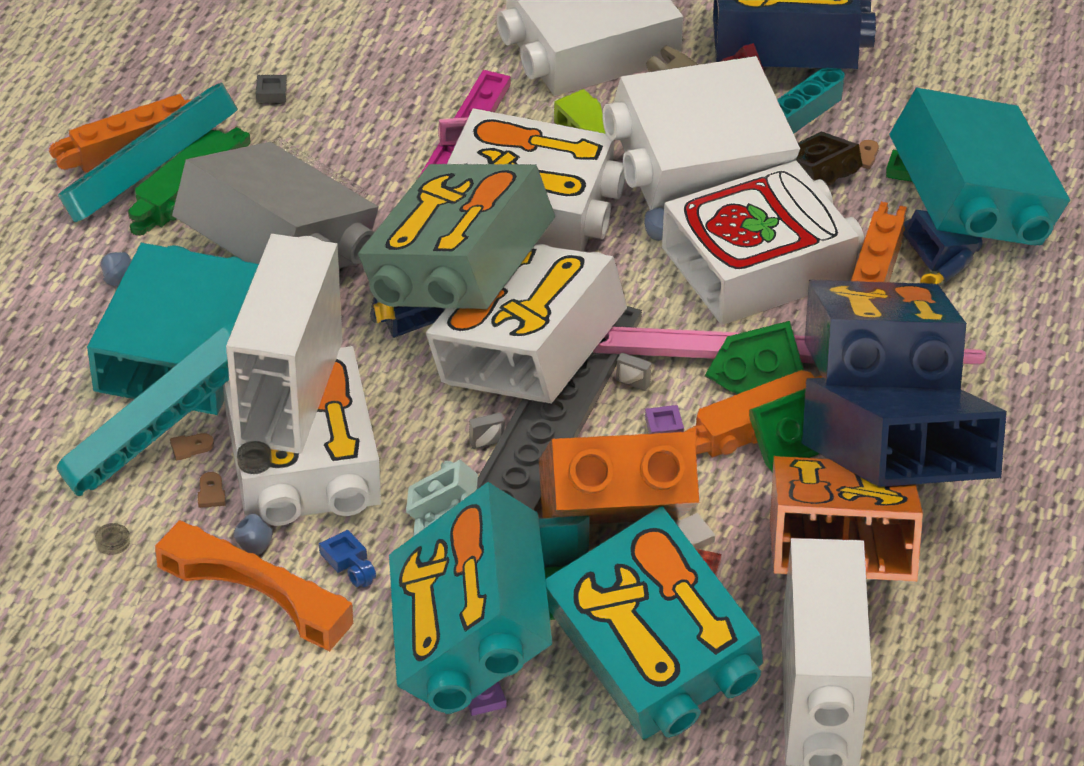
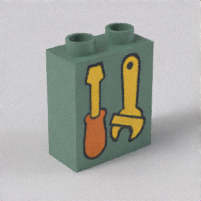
(457, 235)

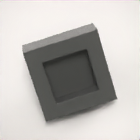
(271, 88)

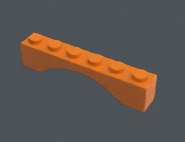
(198, 555)

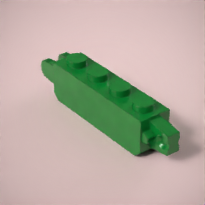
(159, 192)

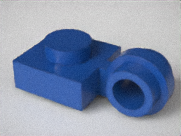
(346, 551)

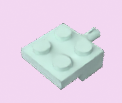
(440, 492)

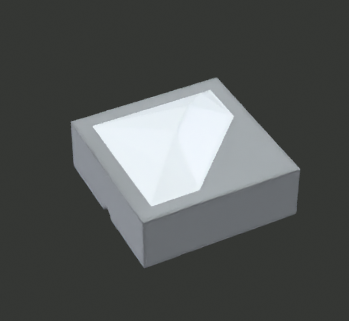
(633, 371)
(486, 430)

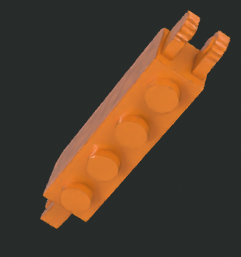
(101, 139)
(880, 245)
(727, 424)

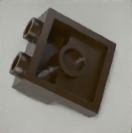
(828, 157)

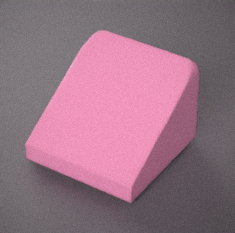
(450, 130)

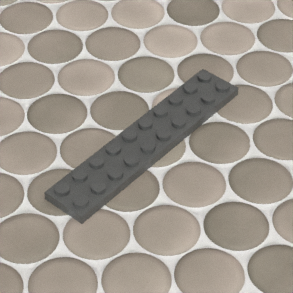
(516, 456)

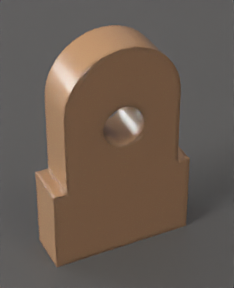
(868, 151)
(186, 446)
(211, 495)

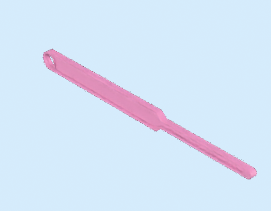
(698, 344)

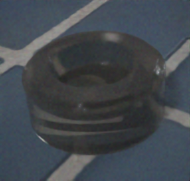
(254, 457)
(112, 539)

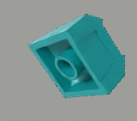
(564, 539)

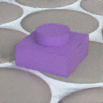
(663, 419)
(488, 701)

